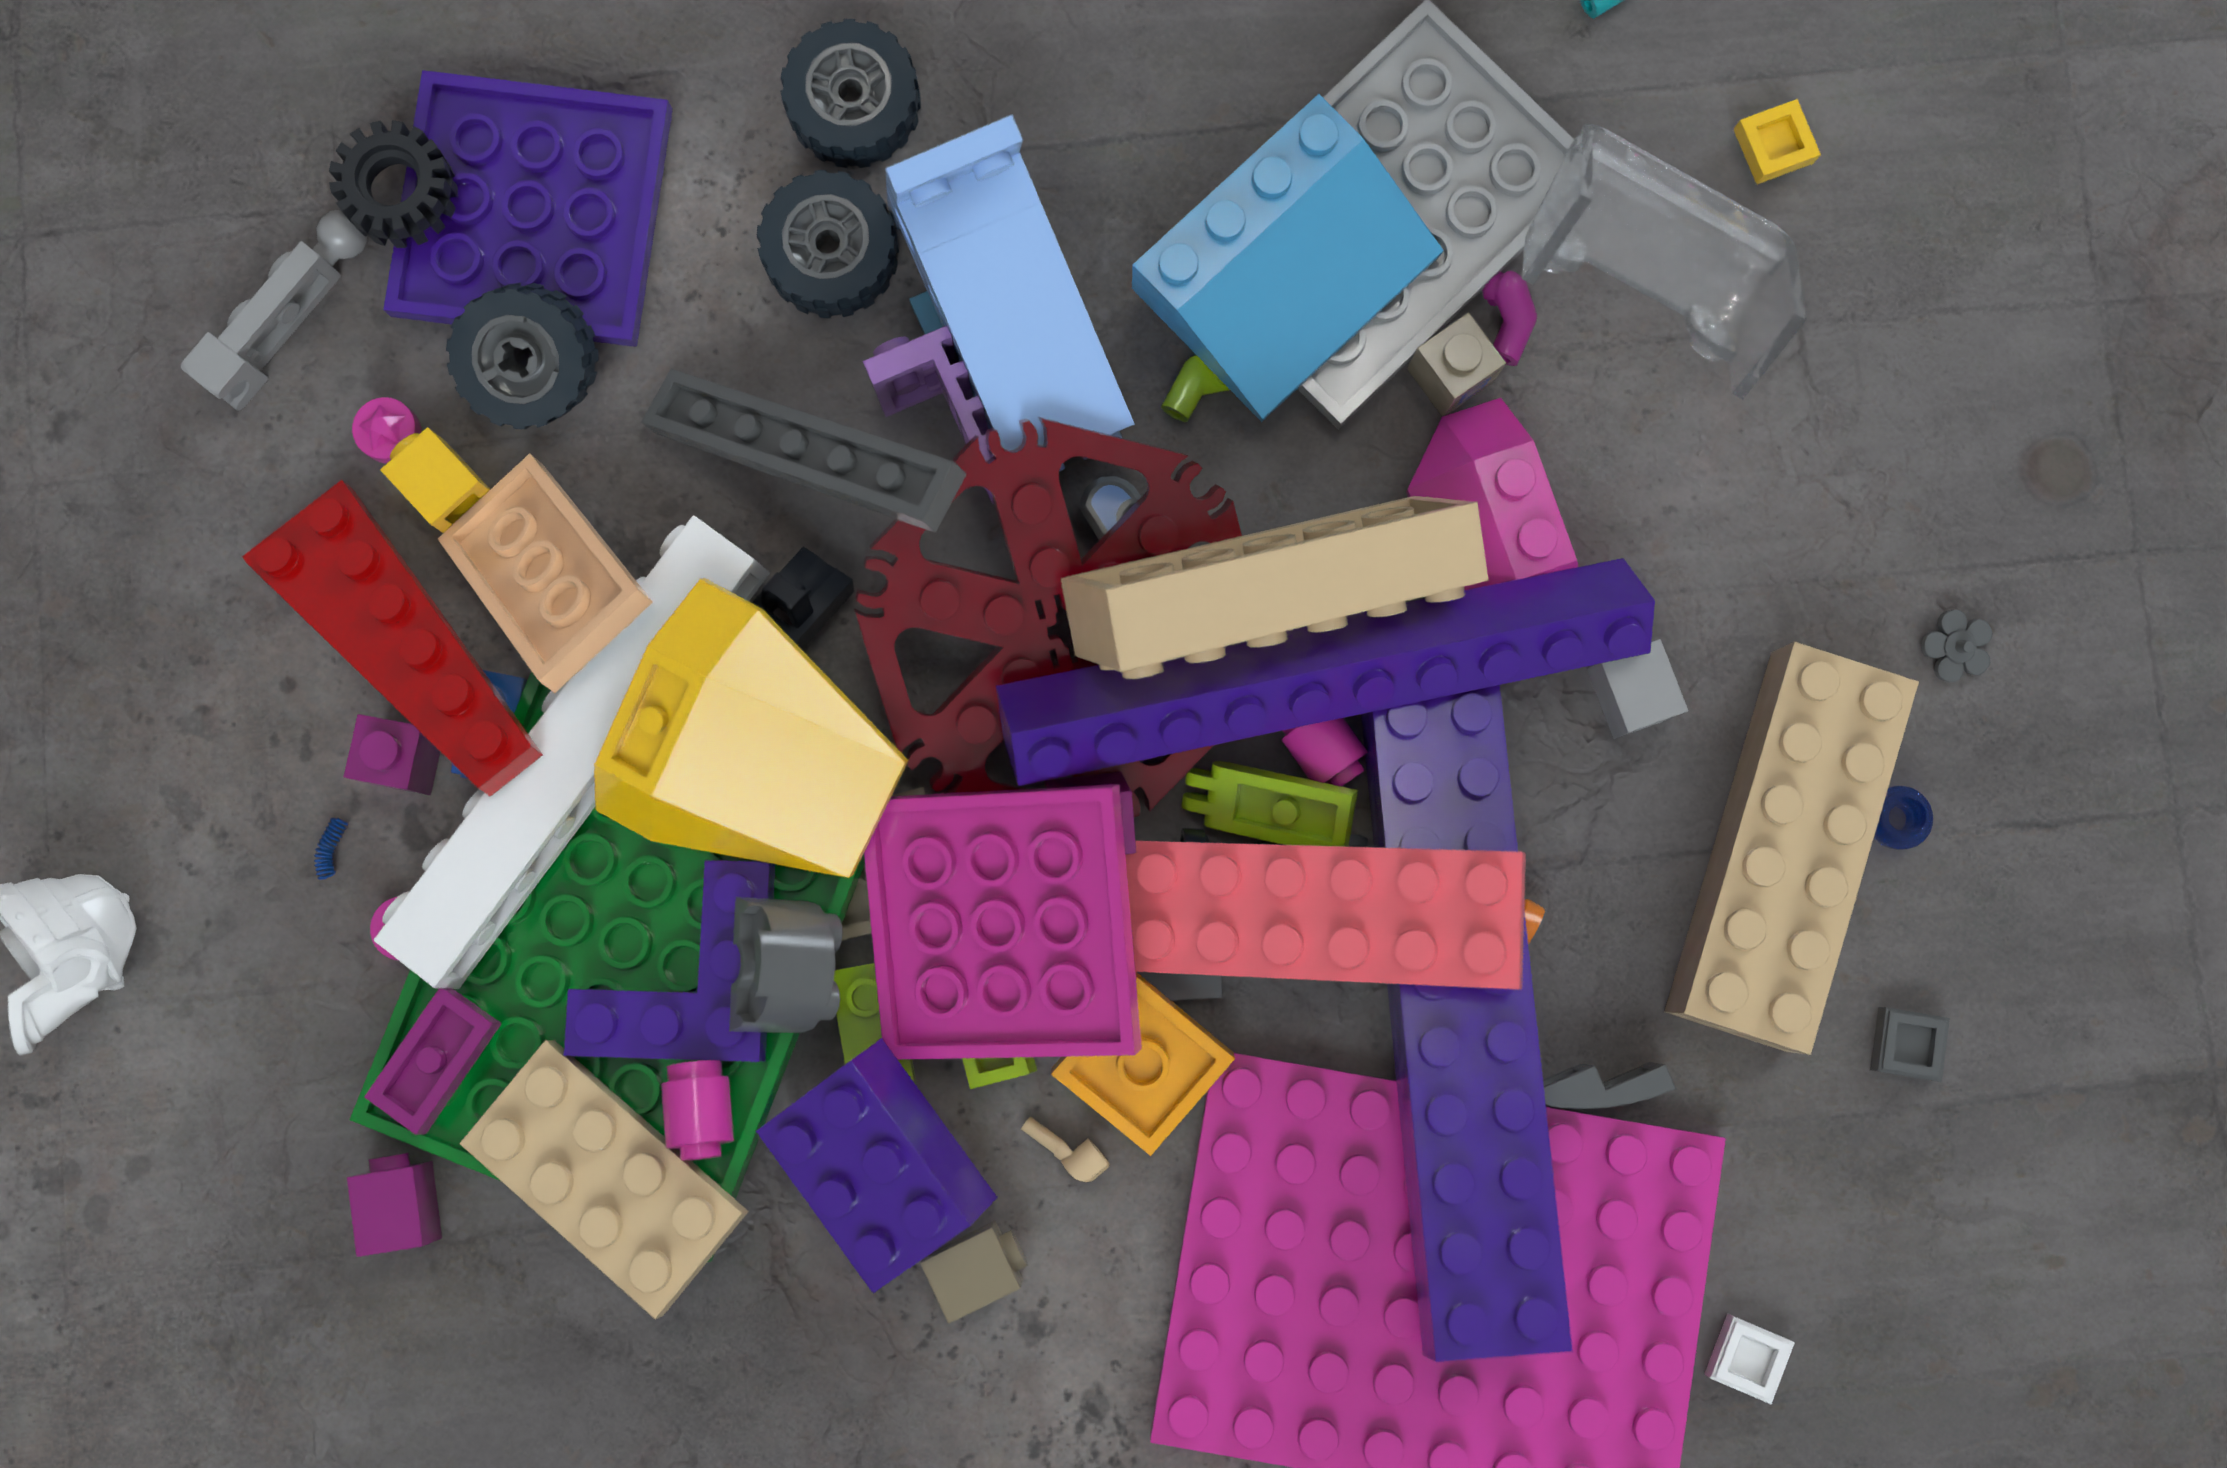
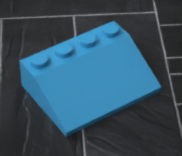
(1286, 258)

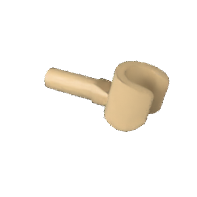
(1082, 1163)

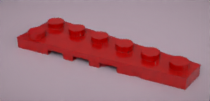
(377, 615)

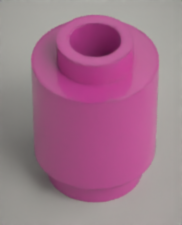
(1326, 751)
(697, 1109)

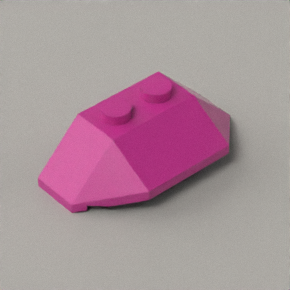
(1495, 462)

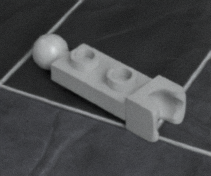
(261, 325)

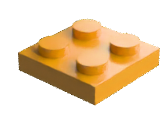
(1161, 1083)

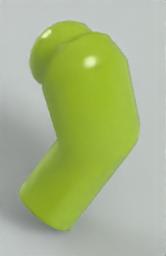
(1190, 385)

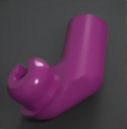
(1517, 311)

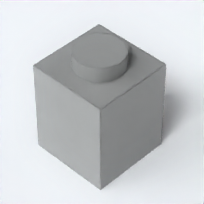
(1637, 691)

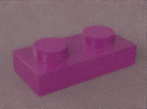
(432, 1060)

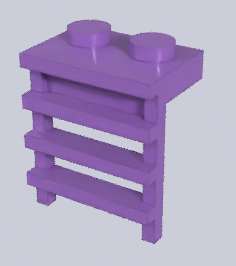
(922, 368)

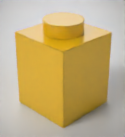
(434, 478)

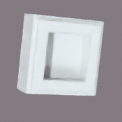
(1749, 1358)

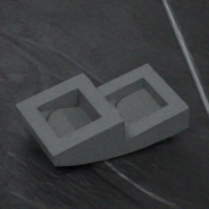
(1583, 1088)

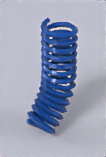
(324, 848)

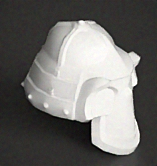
(70, 944)

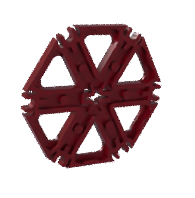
(1004, 609)

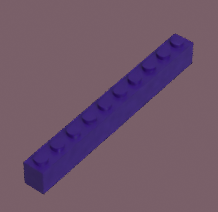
(1372, 664)

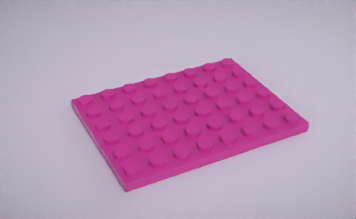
(1302, 1300)

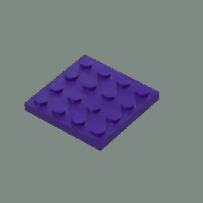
(548, 194)

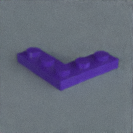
(680, 1022)

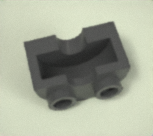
(784, 966)

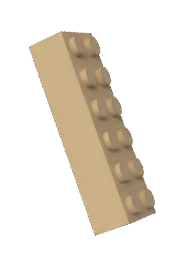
(1274, 583)
(1792, 848)

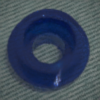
(1918, 819)

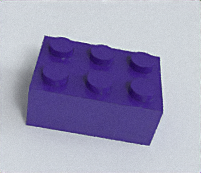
(877, 1166)

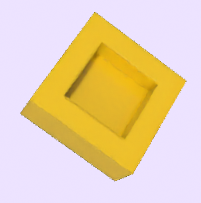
(1777, 141)

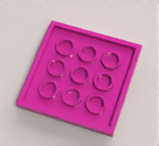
(1003, 925)

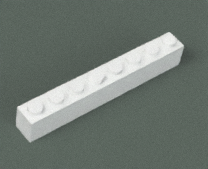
(516, 834)

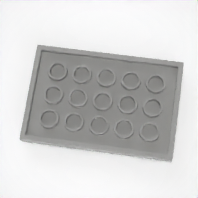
(1470, 163)

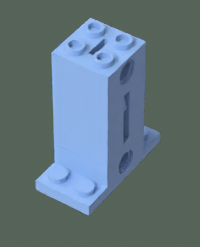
(1003, 285)

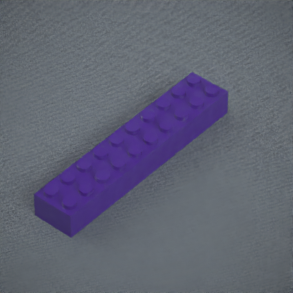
(1468, 1060)

